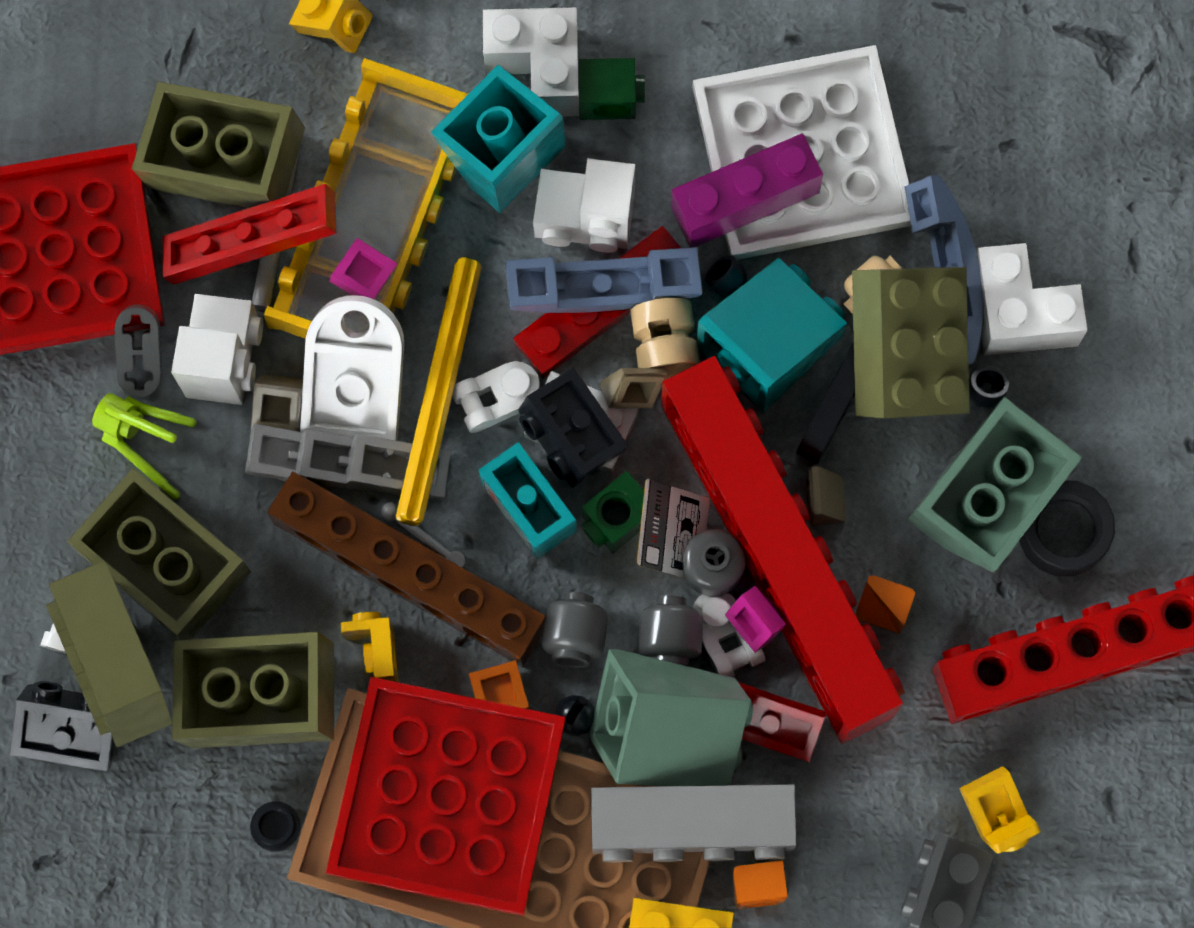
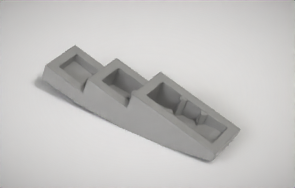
(337, 460)

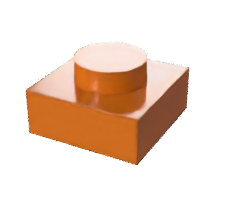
(500, 685)

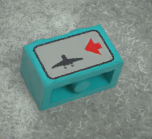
(527, 500)

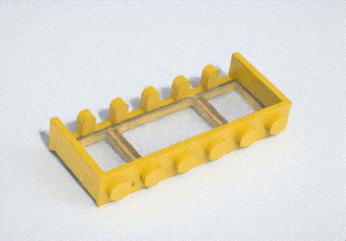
(385, 194)

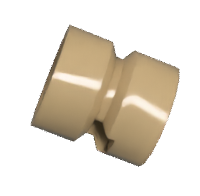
(664, 333)

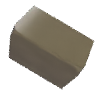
(633, 387)
(277, 402)
(825, 496)

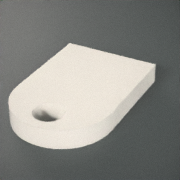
(351, 376)

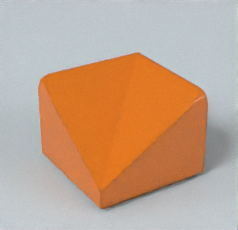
(885, 604)
(759, 885)

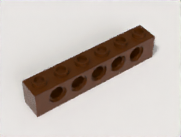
(407, 568)

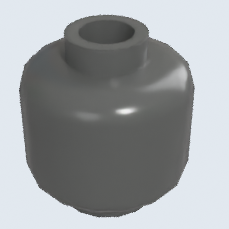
(715, 578)
(574, 630)
(671, 631)

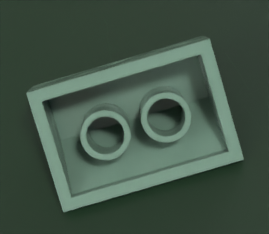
(995, 487)

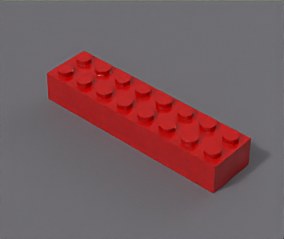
(780, 550)

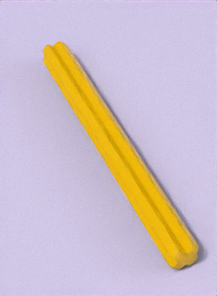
(438, 392)

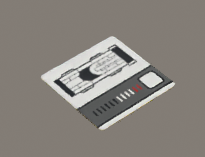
(670, 526)

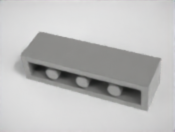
(693, 820)

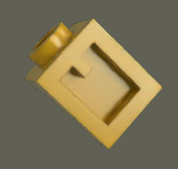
(381, 653)

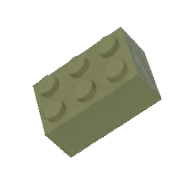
(218, 146)
(910, 342)
(160, 556)
(107, 655)
(253, 690)

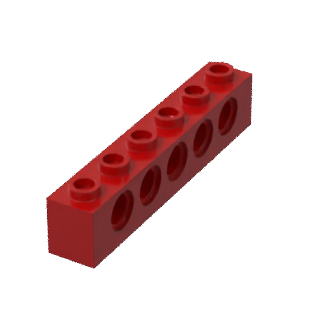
(969, 697)

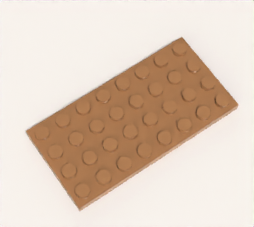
(568, 880)

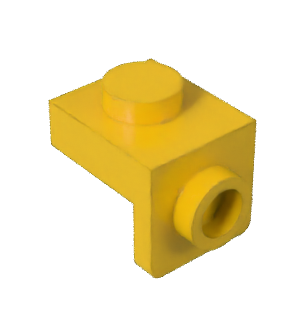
(333, 19)
(999, 811)

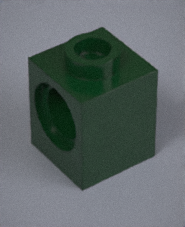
(609, 89)
(623, 493)

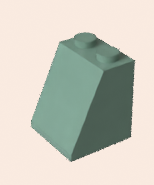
(668, 722)

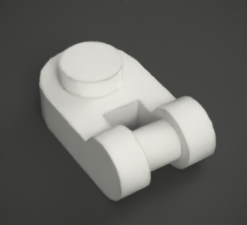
(509, 386)
(718, 628)

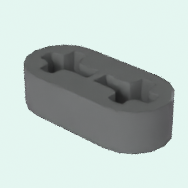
(150, 350)

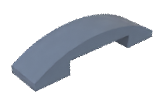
(936, 211)
(602, 284)

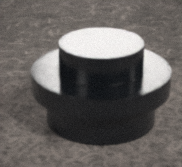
(275, 826)

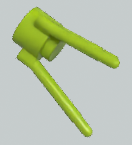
(124, 418)

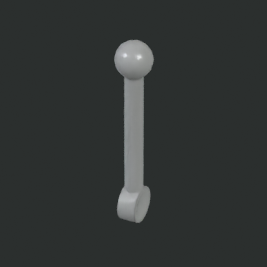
(389, 513)

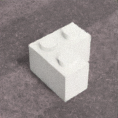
(537, 44)
(587, 206)
(1024, 317)
(216, 349)

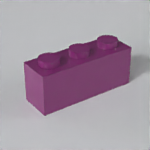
(746, 190)

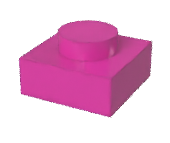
(363, 270)
(755, 619)

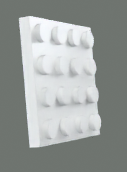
(849, 126)

